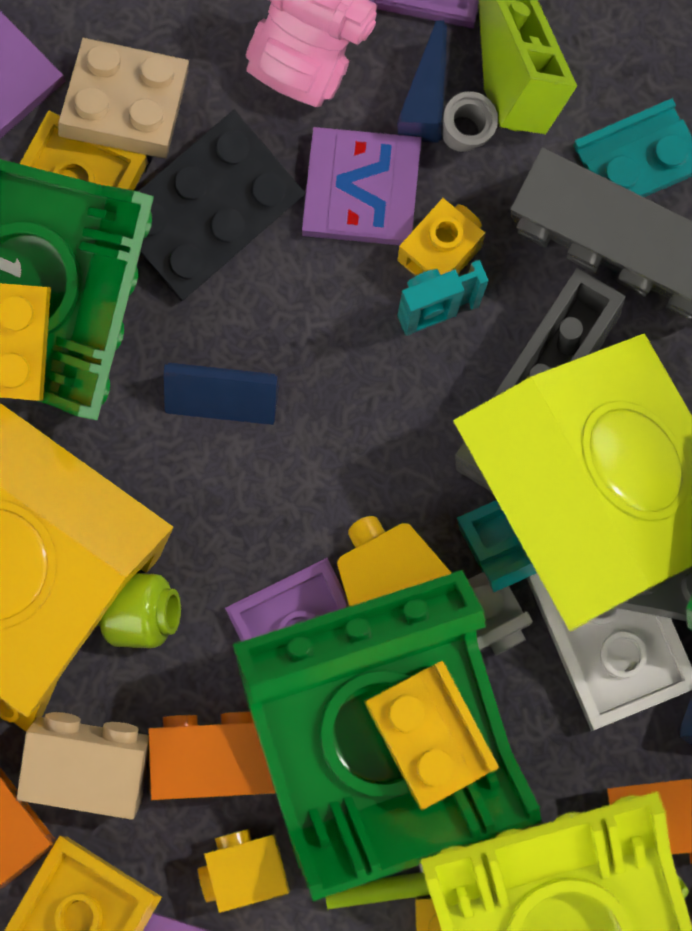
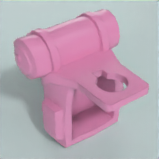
(305, 43)

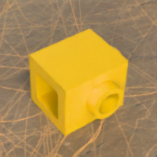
(442, 240)
(243, 871)

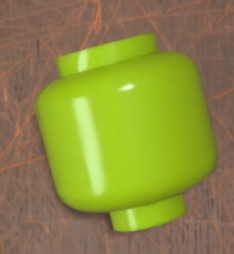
(142, 613)

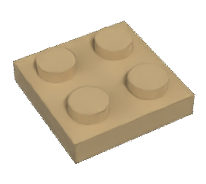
(123, 98)

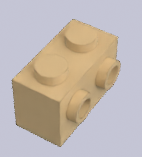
(84, 765)

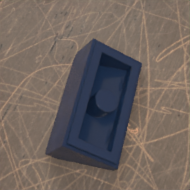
(220, 393)

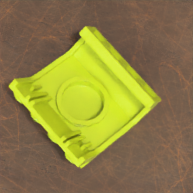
(592, 475)
(567, 875)

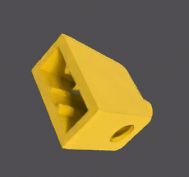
(385, 560)

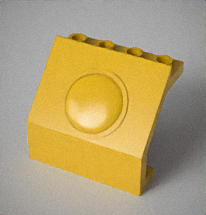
(63, 560)

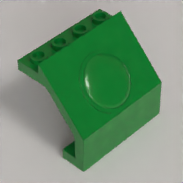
(87, 249)
(326, 758)

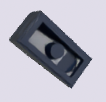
(425, 100)

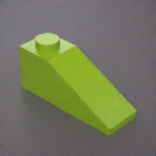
(522, 65)

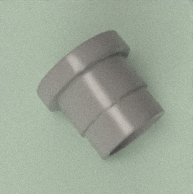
(476, 108)

